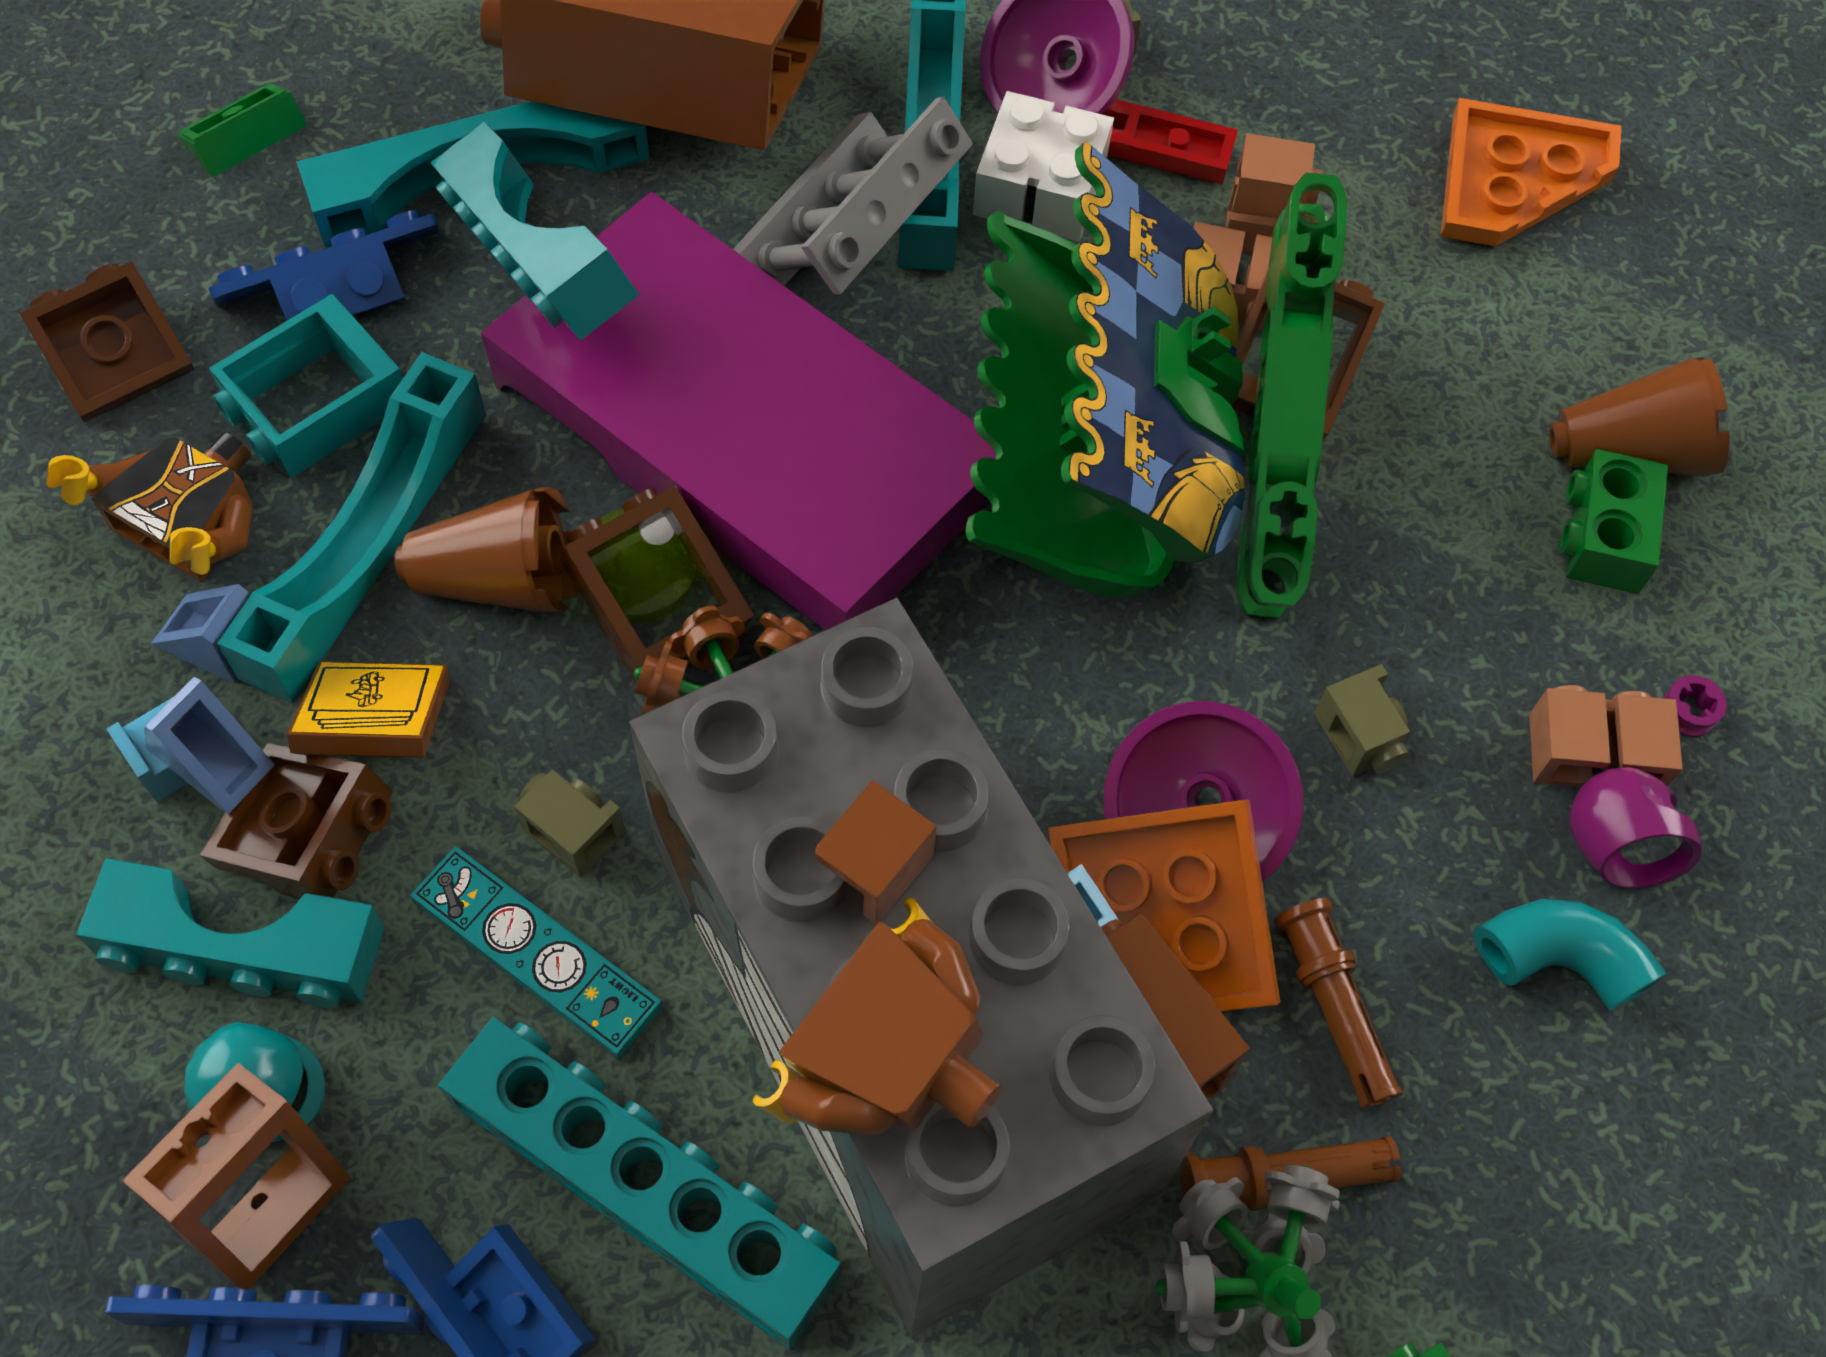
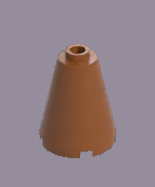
(1654, 418)
(494, 554)

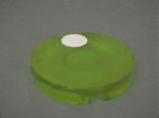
(647, 571)

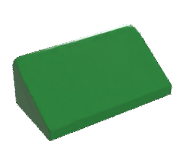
(243, 128)

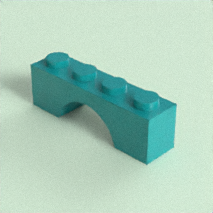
(315, 949)

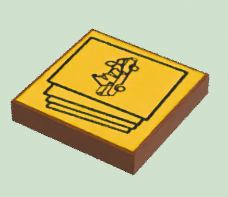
(369, 709)

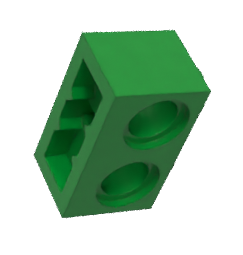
(1620, 506)

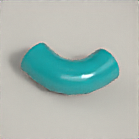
(1570, 937)

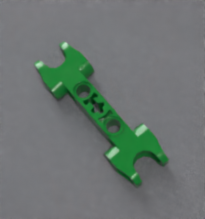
(1291, 399)

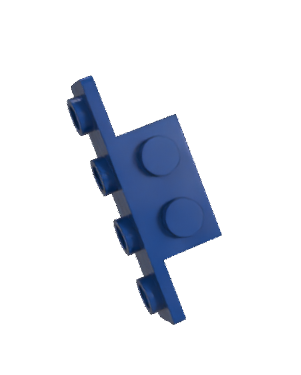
(351, 269)
(490, 1301)
(242, 1327)

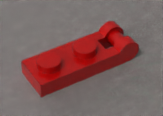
(1170, 141)

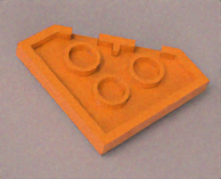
(1520, 168)
(1195, 883)

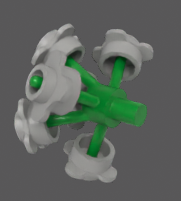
(1278, 1260)

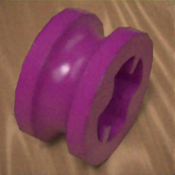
(1708, 698)

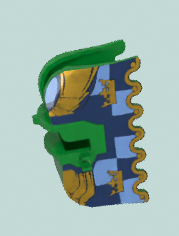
(1109, 394)

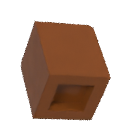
(878, 848)

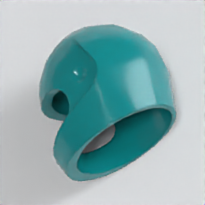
(264, 1053)

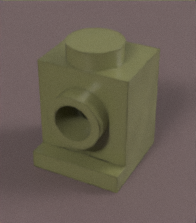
(1364, 722)
(569, 820)

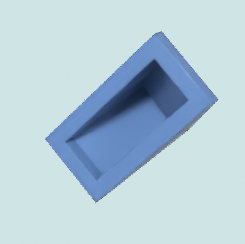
(198, 626)
(206, 746)

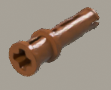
(1328, 972)
(1342, 1163)

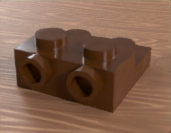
(106, 339)
(302, 824)

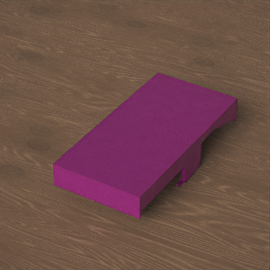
(764, 414)

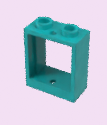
(288, 350)

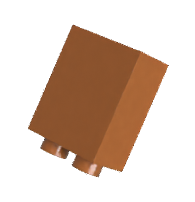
(661, 63)

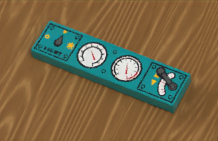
(537, 952)

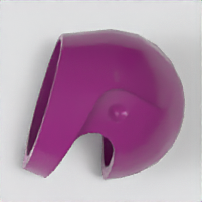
(1626, 808)

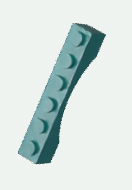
(934, 71)
(382, 177)
(558, 269)
(301, 613)

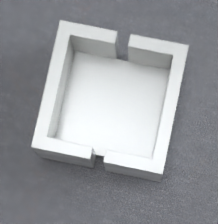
(1038, 149)

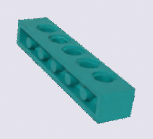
(484, 1089)

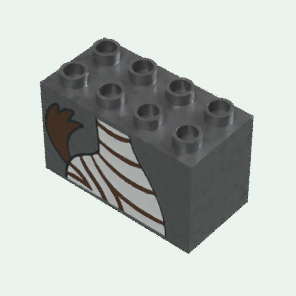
(1089, 1080)

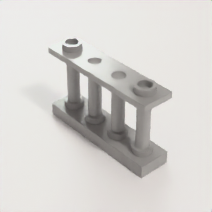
(855, 197)

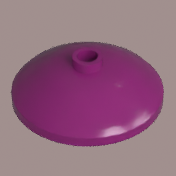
(1033, 39)
(1214, 746)

